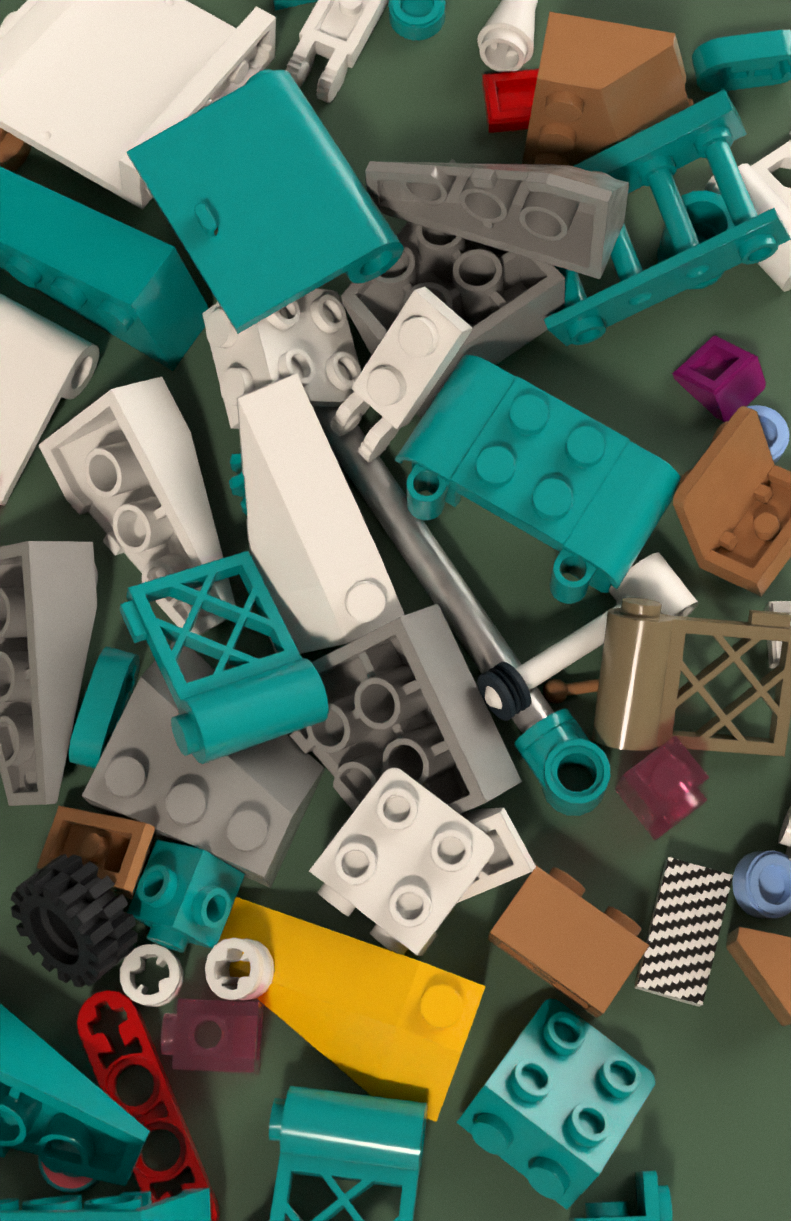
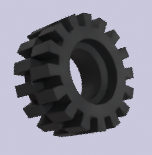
(74, 920)

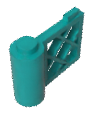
(236, 705)
(347, 1140)

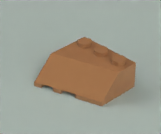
(600, 87)

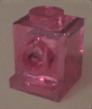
(663, 787)
(240, 1040)

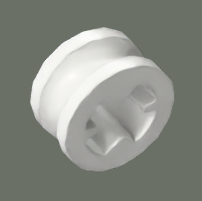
(230, 951)
(135, 964)

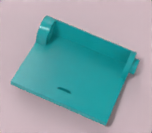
(274, 191)

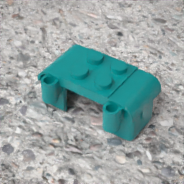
(540, 471)

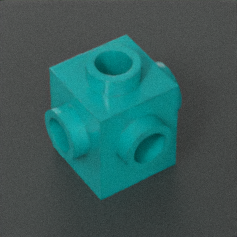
(185, 896)

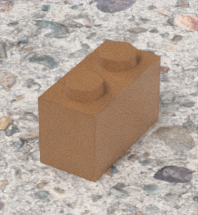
(569, 939)

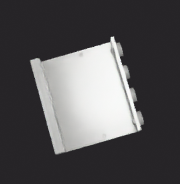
(114, 73)

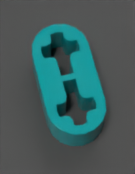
(743, 61)
(103, 705)

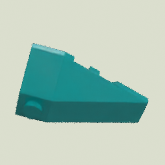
(60, 1112)

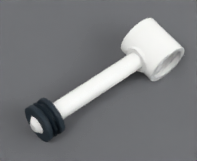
(508, 688)

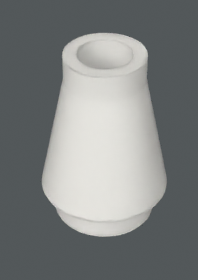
(508, 35)

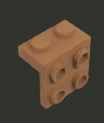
(737, 506)

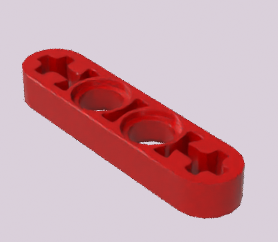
(160, 1110)

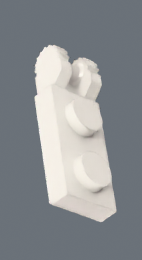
(338, 33)
(402, 370)

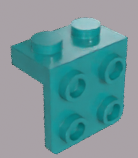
(558, 1103)

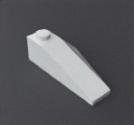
(141, 481)
(307, 524)

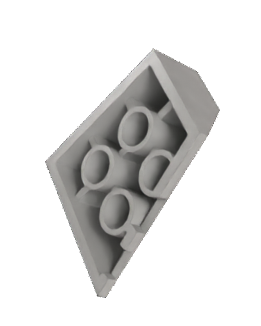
(487, 287)
(409, 706)
(232, 807)

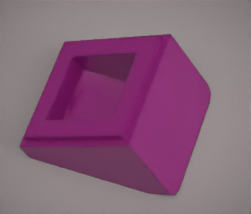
(721, 377)

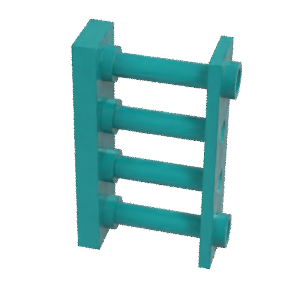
(652, 160)

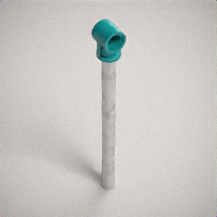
(548, 737)

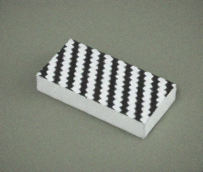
(684, 931)

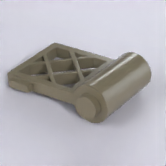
(643, 676)

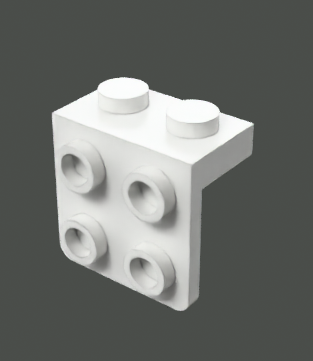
(301, 338)
(402, 862)

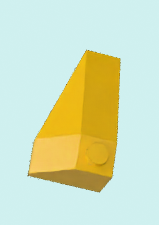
(363, 1007)

